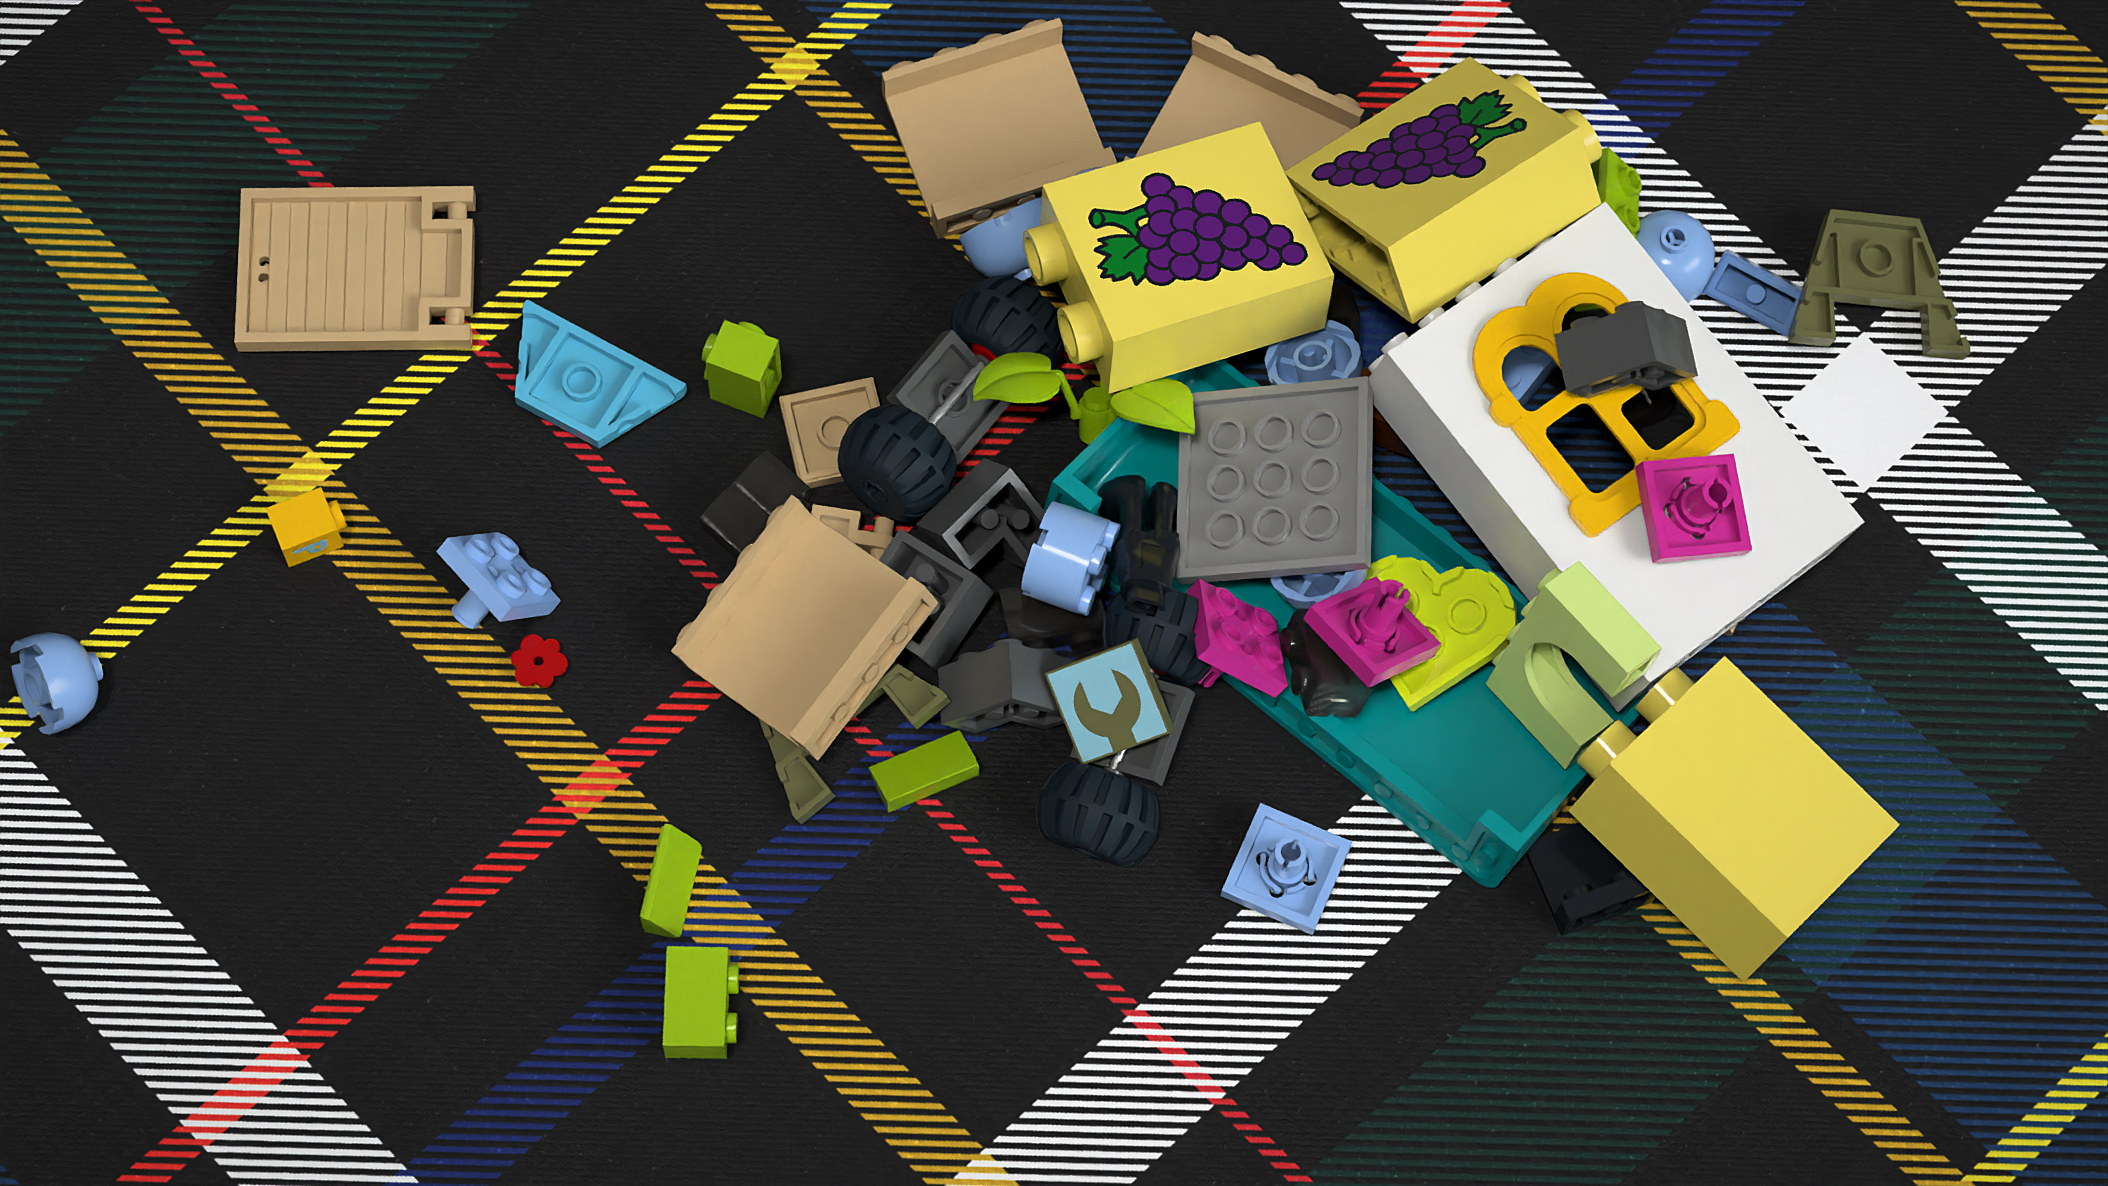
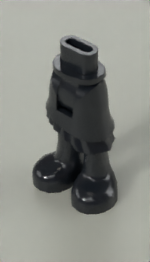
(1142, 559)

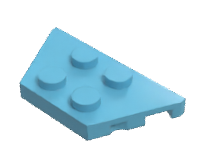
(586, 380)

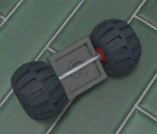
(908, 451)
(1093, 804)

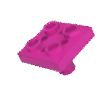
(1712, 487)
(1380, 624)
(1237, 640)

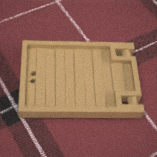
(354, 268)

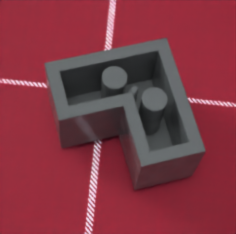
(1624, 349)
(982, 513)
(957, 590)
(1000, 687)

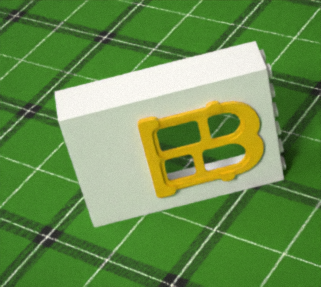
(1530, 507)

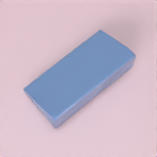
(1754, 291)

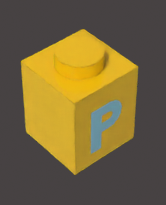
(307, 526)

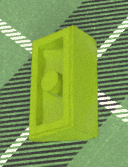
(924, 771)
(670, 883)

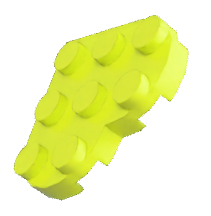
(1462, 610)

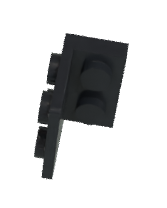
(1583, 879)

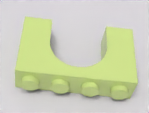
(1532, 675)

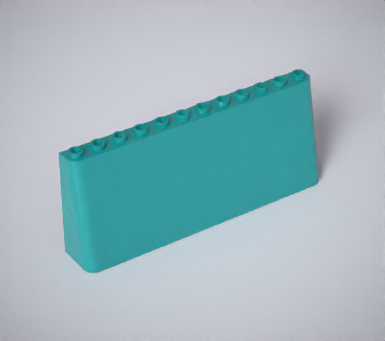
(1449, 771)

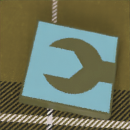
(1109, 701)

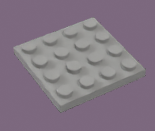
(1276, 481)

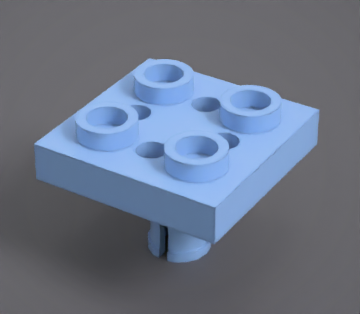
(496, 579)
(1293, 852)

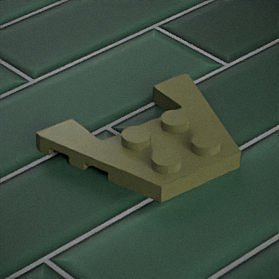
(1875, 264)
(803, 784)

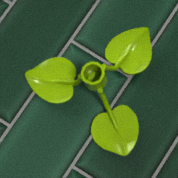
(1029, 379)

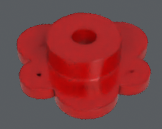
(534, 650)

